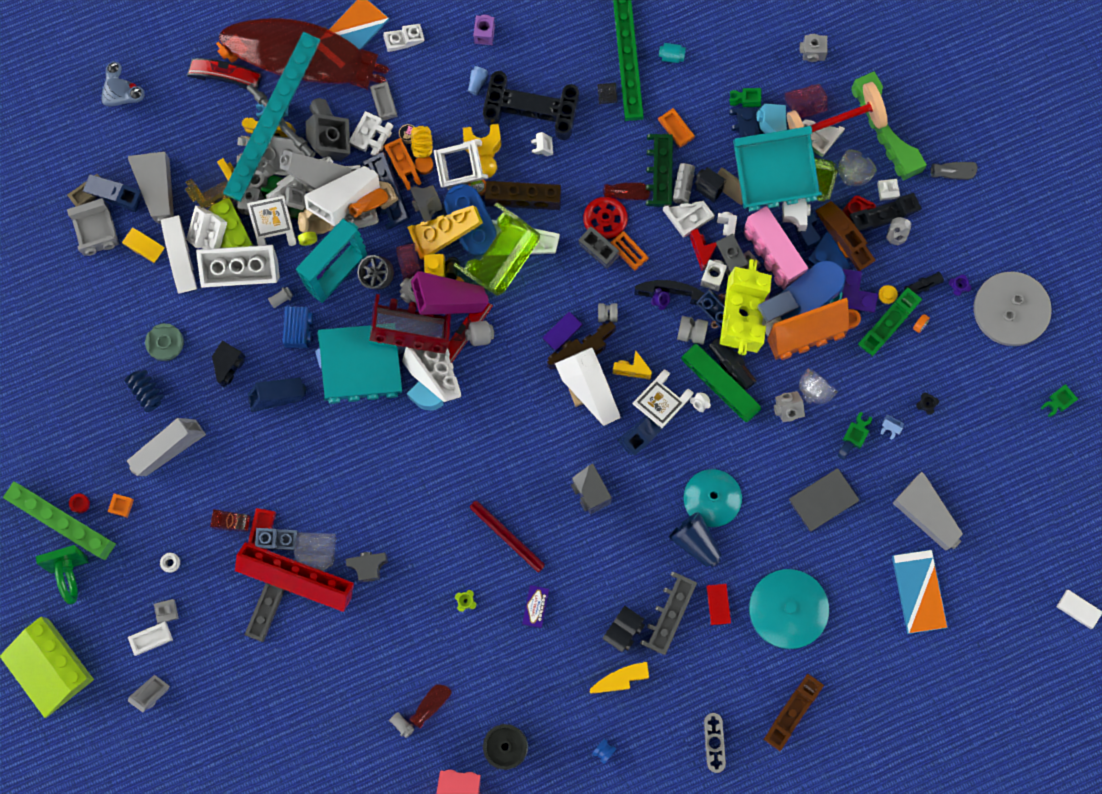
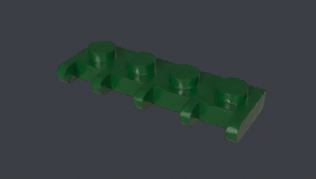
(661, 170)

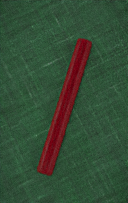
(507, 536)

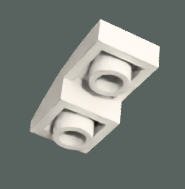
(407, 37)

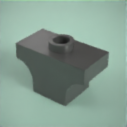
(426, 201)
(732, 253)
(367, 565)

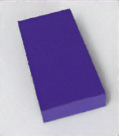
(562, 331)

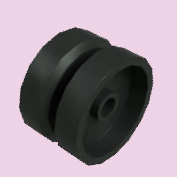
(517, 746)

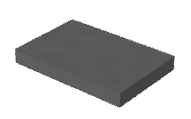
(824, 500)

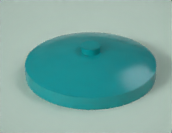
(788, 609)

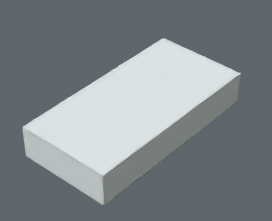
(1079, 609)
(150, 638)

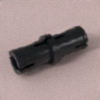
(924, 284)

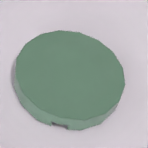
(164, 342)

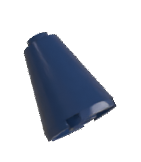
(697, 540)

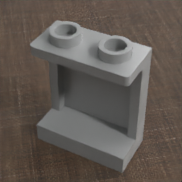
(93, 227)

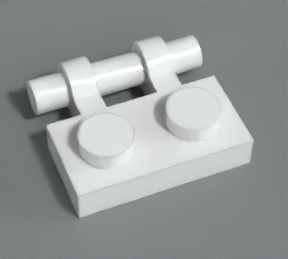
(365, 132)

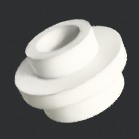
(164, 562)

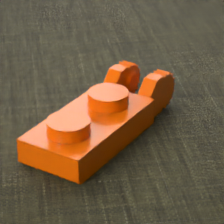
(402, 162)

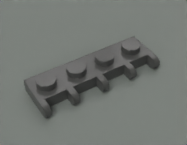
(671, 614)

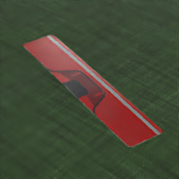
(459, 340)

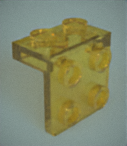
(207, 198)

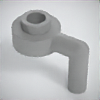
(262, 177)

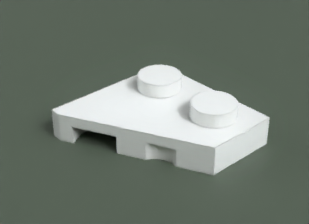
(688, 216)

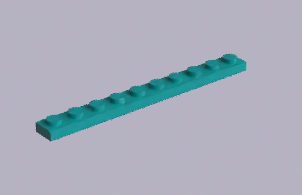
(271, 117)

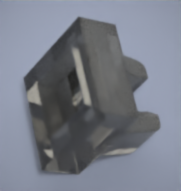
(607, 93)

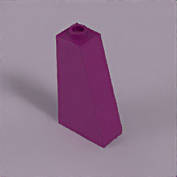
(446, 295)

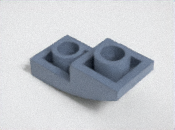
(777, 306)
(275, 538)

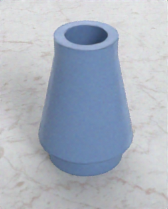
(477, 79)

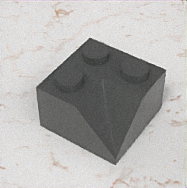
(329, 136)
(591, 490)

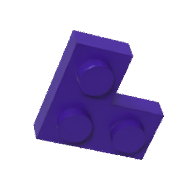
(857, 299)

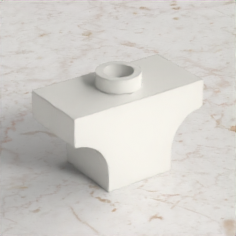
(796, 213)

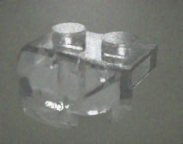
(315, 549)

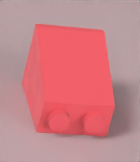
(458, 783)

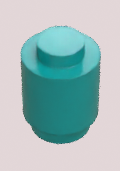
(672, 53)

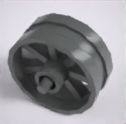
(375, 272)

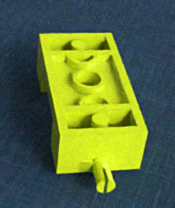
(745, 291)

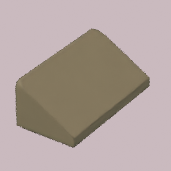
(732, 186)

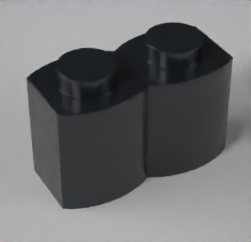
(710, 184)
(623, 629)

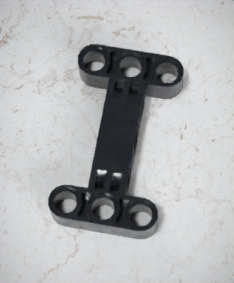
(531, 105)

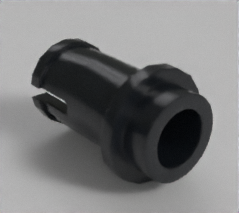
(451, 271)

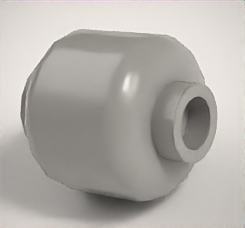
(479, 333)

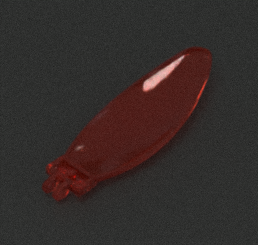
(272, 41)

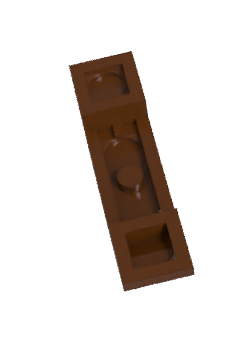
(793, 712)

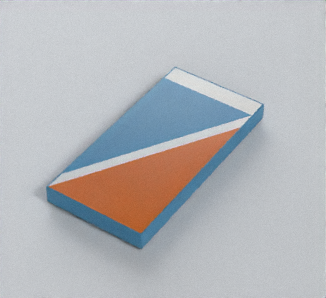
(360, 23)
(919, 592)

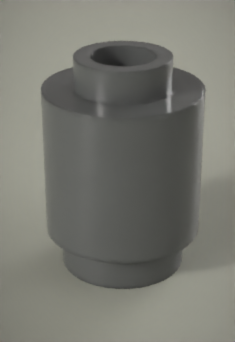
(321, 107)

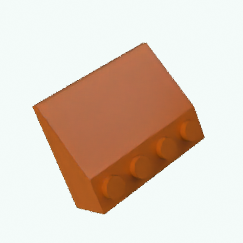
(809, 329)

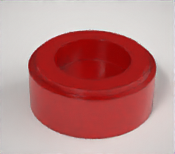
(79, 503)

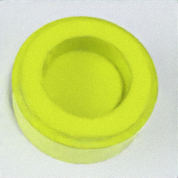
(307, 238)

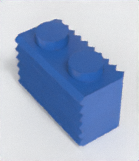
(296, 327)

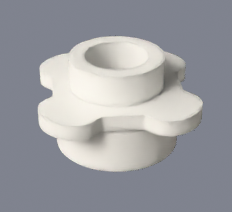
(700, 402)

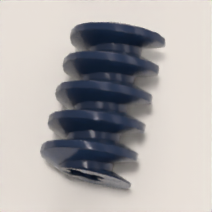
(144, 390)

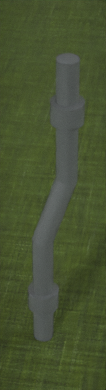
(299, 142)

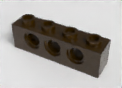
(523, 195)

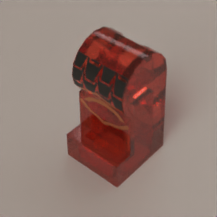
(229, 521)

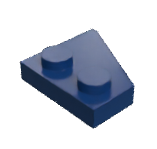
(828, 251)

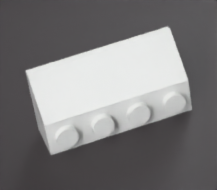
(237, 266)

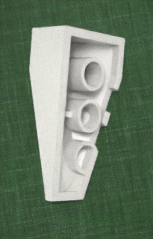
(433, 371)
(586, 380)

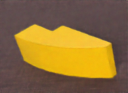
(620, 679)

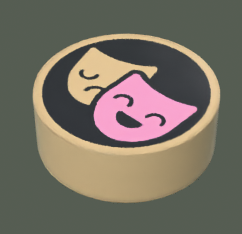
(405, 133)

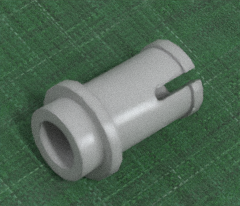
(280, 297)
(402, 725)

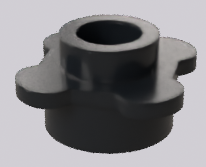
(925, 397)

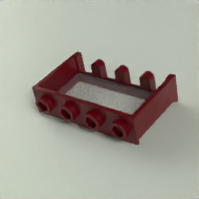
(409, 328)

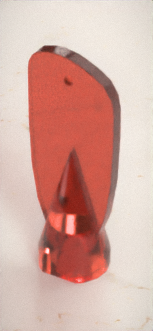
(627, 191)
(430, 704)

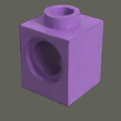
(484, 37)

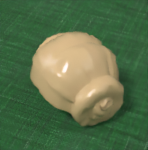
(312, 223)

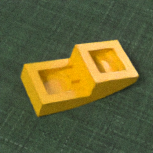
(143, 245)

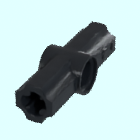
(733, 364)

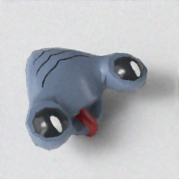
(117, 90)

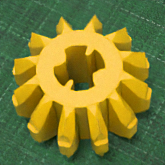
(421, 141)

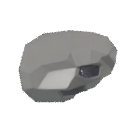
(898, 231)

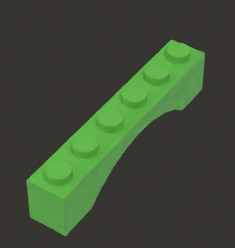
(906, 158)
(59, 520)

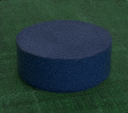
(845, 450)

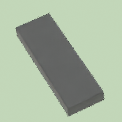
(264, 612)

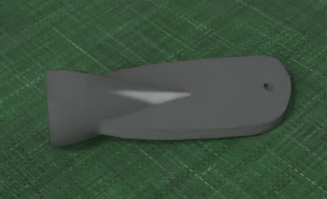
(954, 170)

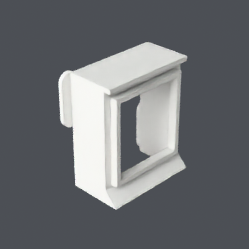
(475, 162)

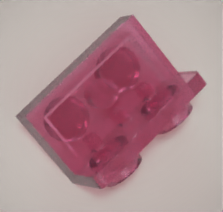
(807, 100)

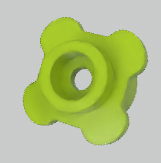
(470, 601)

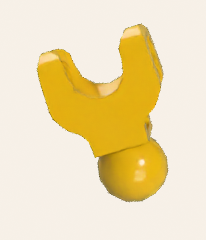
(490, 145)

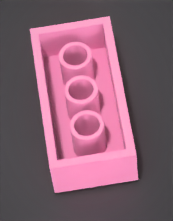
(774, 247)

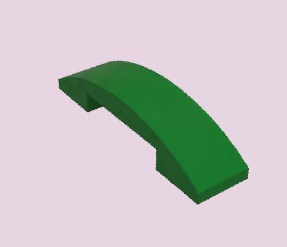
(890, 322)

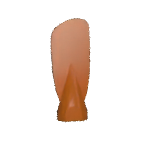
(368, 202)

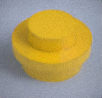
(887, 294)

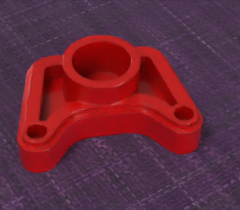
(857, 204)

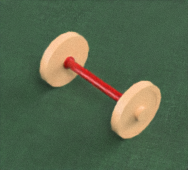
(874, 106)

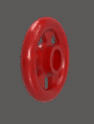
(617, 228)

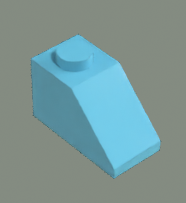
(772, 118)

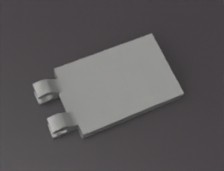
(274, 151)

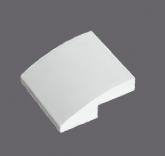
(206, 229)

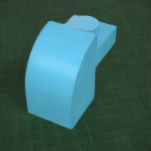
(424, 397)

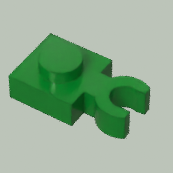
(749, 97)
(1060, 399)
(856, 432)

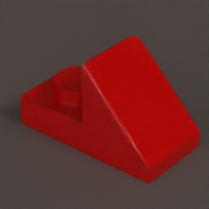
(702, 252)

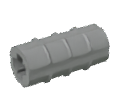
(684, 183)

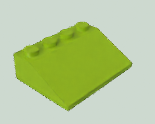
(45, 666)

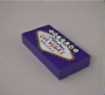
(535, 606)

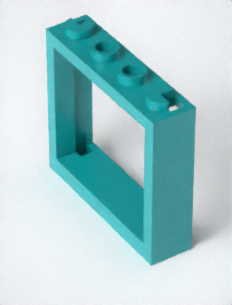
(325, 253)

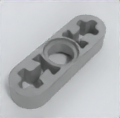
(709, 759)

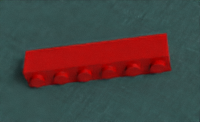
(294, 576)

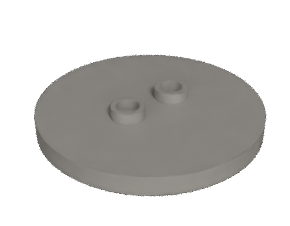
(1012, 308)

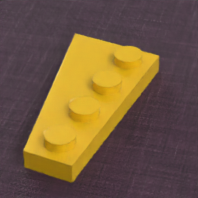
(442, 231)

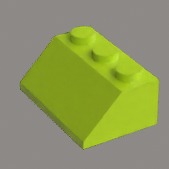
(235, 232)

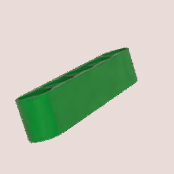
(721, 383)

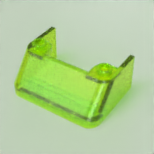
(504, 255)

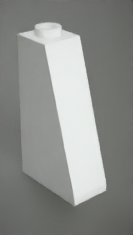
(333, 199)

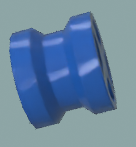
(604, 751)

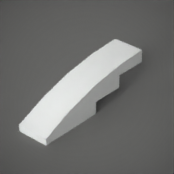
(178, 254)

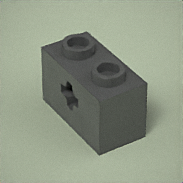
(599, 247)

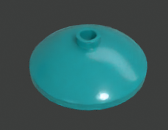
(714, 511)

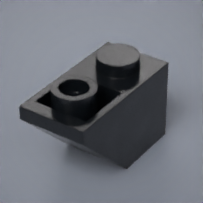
(226, 361)

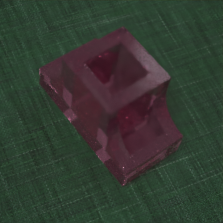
(408, 260)

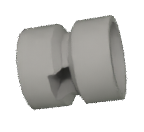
(692, 330)

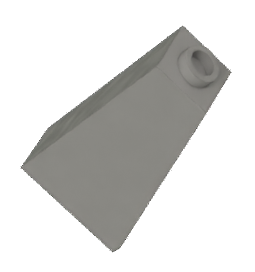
(310, 170)
(154, 181)
(165, 446)
(928, 512)

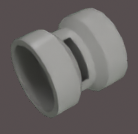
(603, 312)

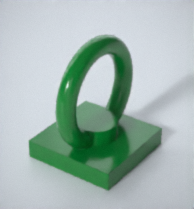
(62, 562)

